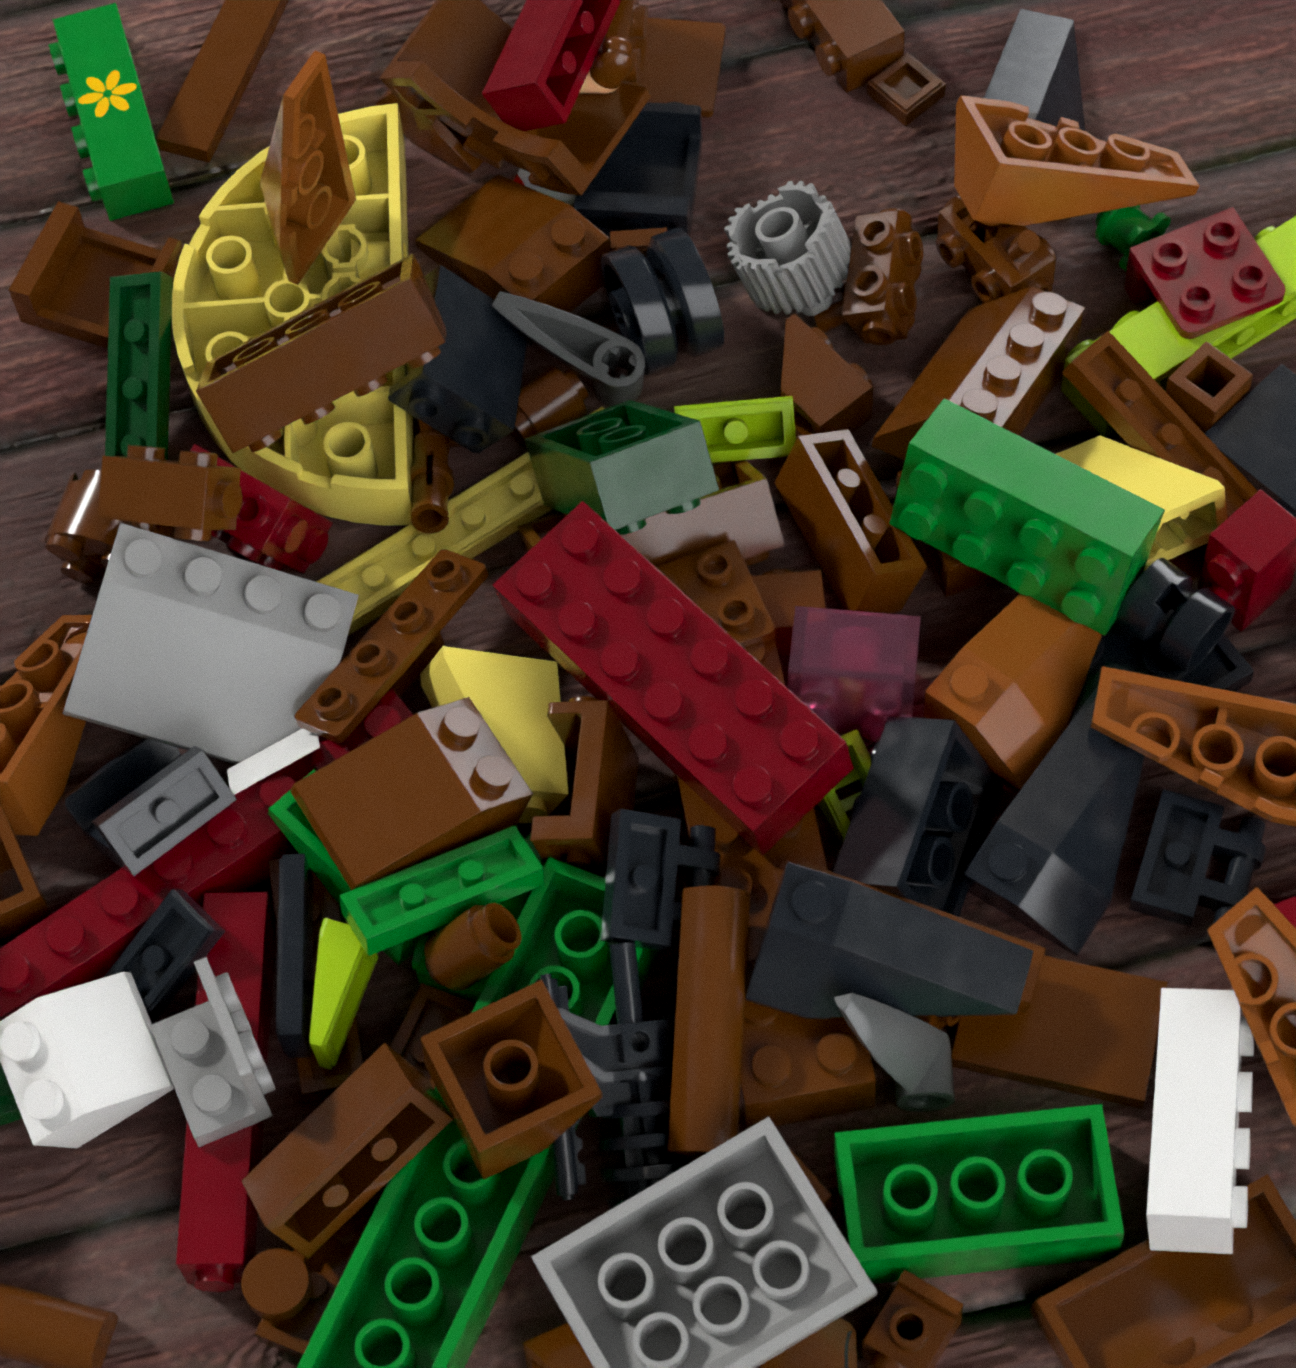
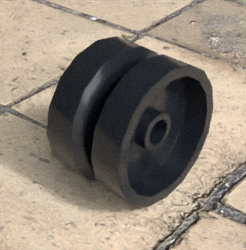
(663, 299)

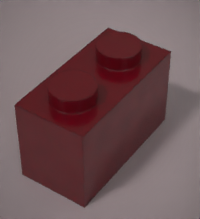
(1251, 558)

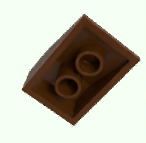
(520, 245)
(413, 793)

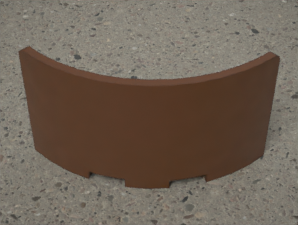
(444, 75)

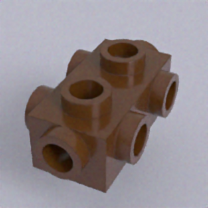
(998, 256)
(880, 279)

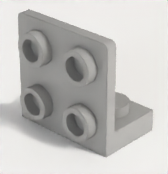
(215, 1062)

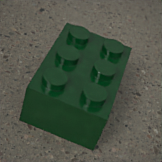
(624, 464)

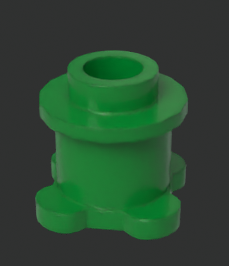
(1128, 228)

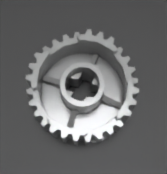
(790, 250)

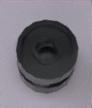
(1192, 628)

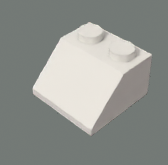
(82, 1060)

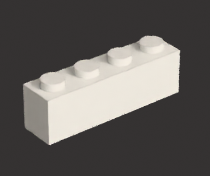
(1196, 1122)

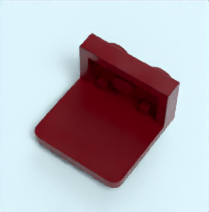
(1204, 274)

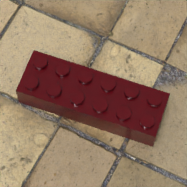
(674, 677)

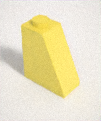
(1190, 500)
(514, 703)

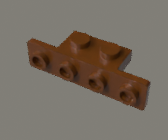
(393, 648)

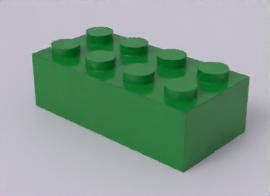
(1024, 515)
(979, 1193)

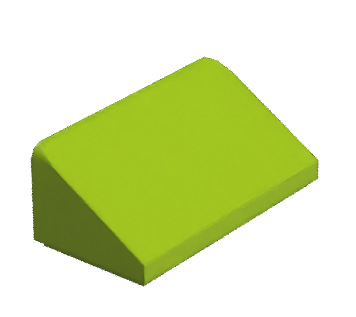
(745, 427)

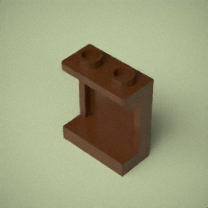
(69, 274)
(602, 784)

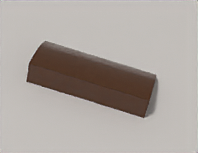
(1179, 1305)

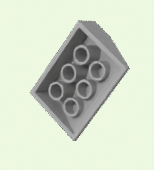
(204, 647)
(707, 1264)

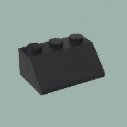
(920, 813)

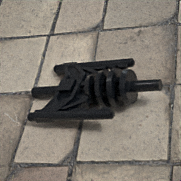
(635, 1076)

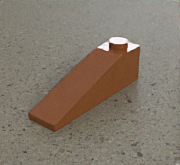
(306, 170)
(1041, 172)
(1016, 685)
(34, 733)
(1208, 734)
(1260, 963)

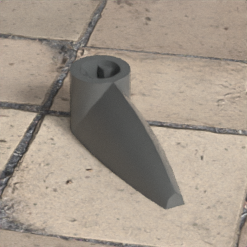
(579, 346)
(906, 1049)

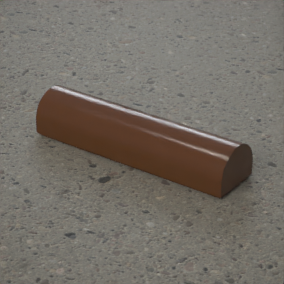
(709, 1019)
(53, 1330)

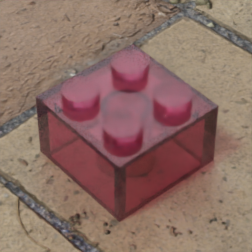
(854, 667)

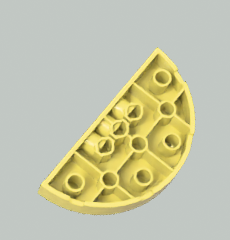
(236, 287)

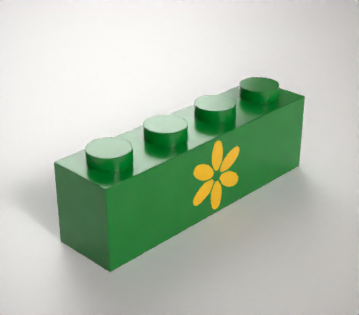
(111, 113)

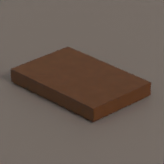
(1081, 1034)

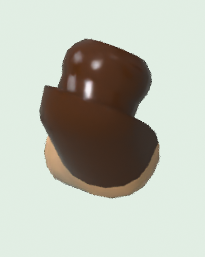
(610, 67)

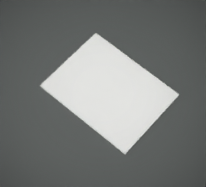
(271, 759)

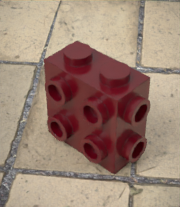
(273, 526)

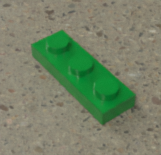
(441, 890)

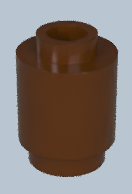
(548, 403)
(472, 946)

